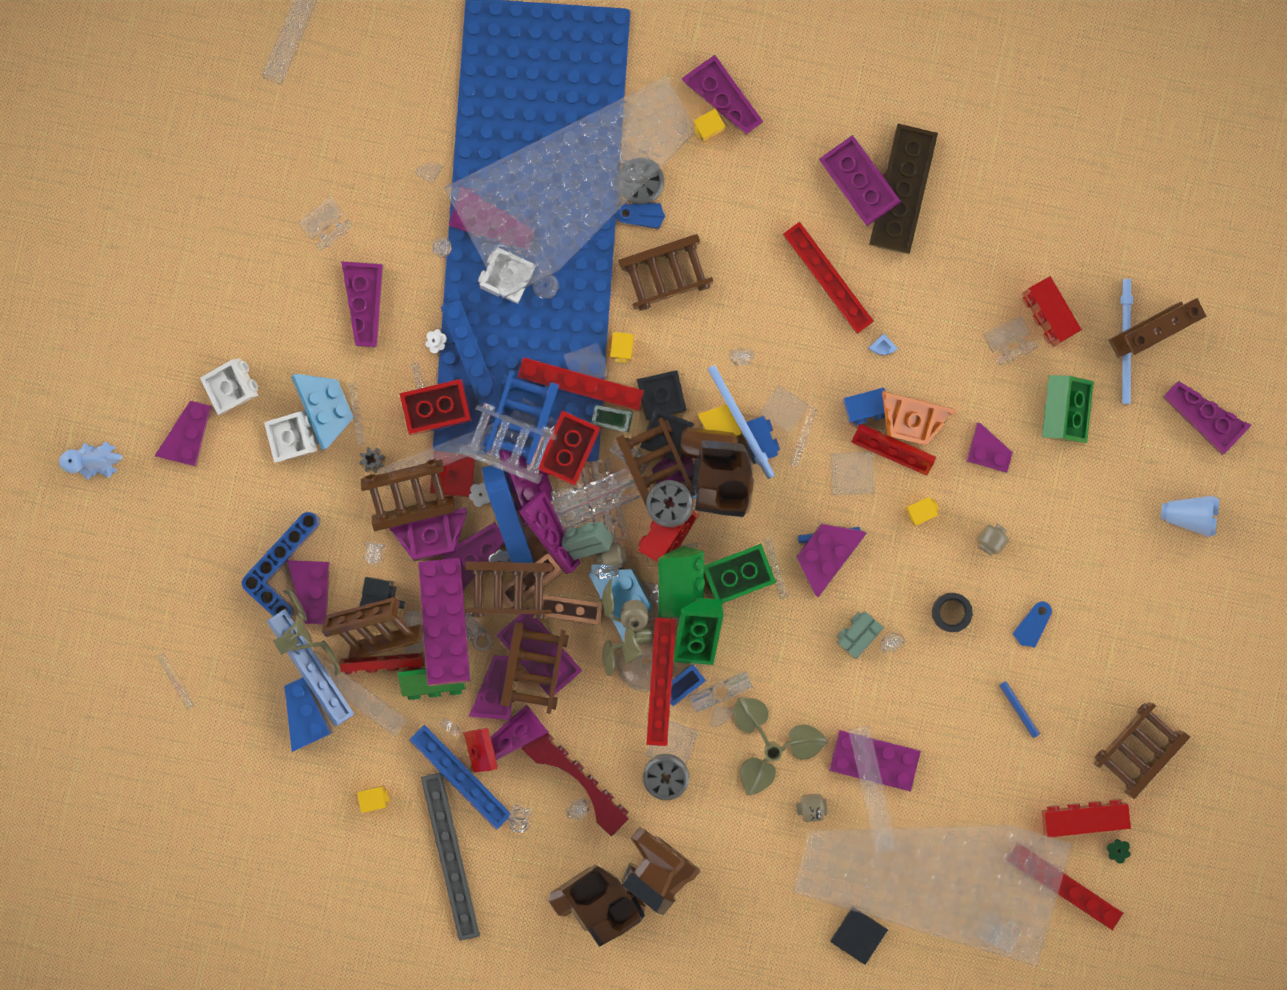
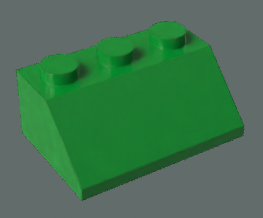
(1067, 408)
(680, 580)
(698, 632)
(414, 683)

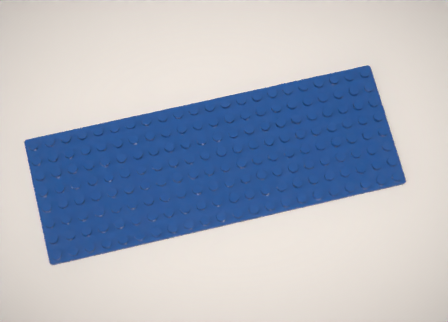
(520, 80)

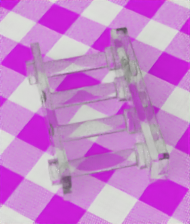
(492, 456)

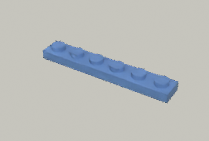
(313, 672)

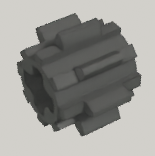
(373, 454)

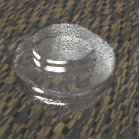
(441, 247)

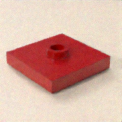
(457, 478)
(480, 750)

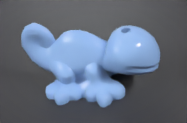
(90, 460)

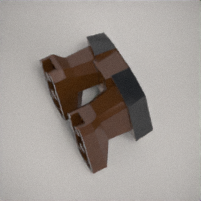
(720, 482)
(659, 873)
(598, 904)

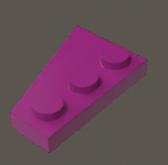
(311, 587)
(490, 694)
(517, 732)

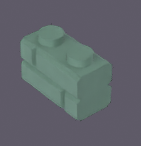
(587, 540)
(859, 634)

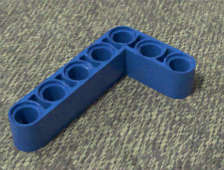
(506, 514)
(276, 563)

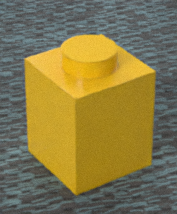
(708, 125)
(622, 347)
(922, 510)
(373, 798)

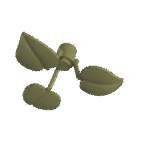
(631, 638)
(289, 640)
(758, 774)

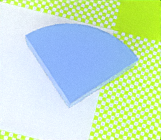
(883, 346)

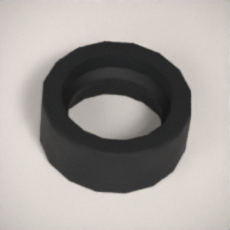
(967, 610)

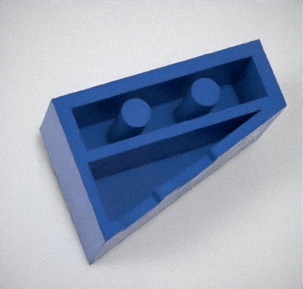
(305, 715)

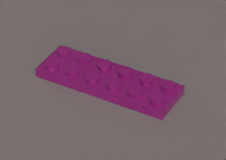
(444, 622)

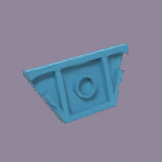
(324, 406)
(624, 588)

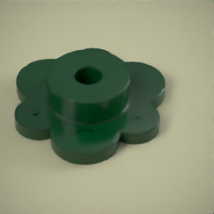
(1118, 856)

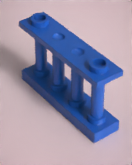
(542, 413)

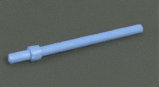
(1126, 300)
(760, 457)

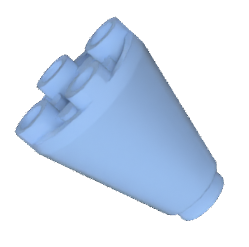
(1193, 514)

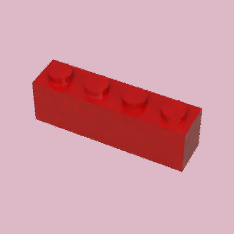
(1086, 819)

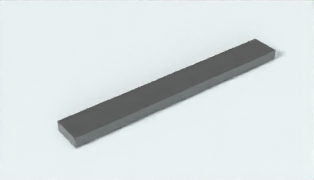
(450, 856)

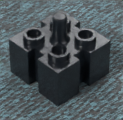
(378, 590)

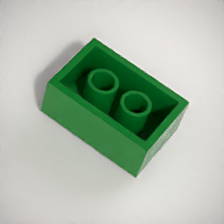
(739, 574)

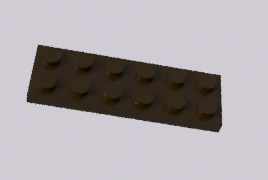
(907, 177)

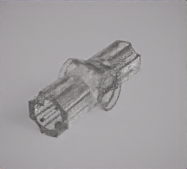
(733, 685)

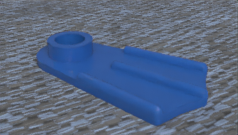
(642, 215)
(1033, 625)

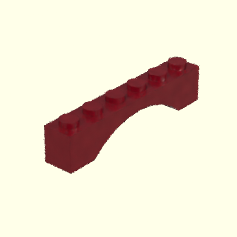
(607, 813)

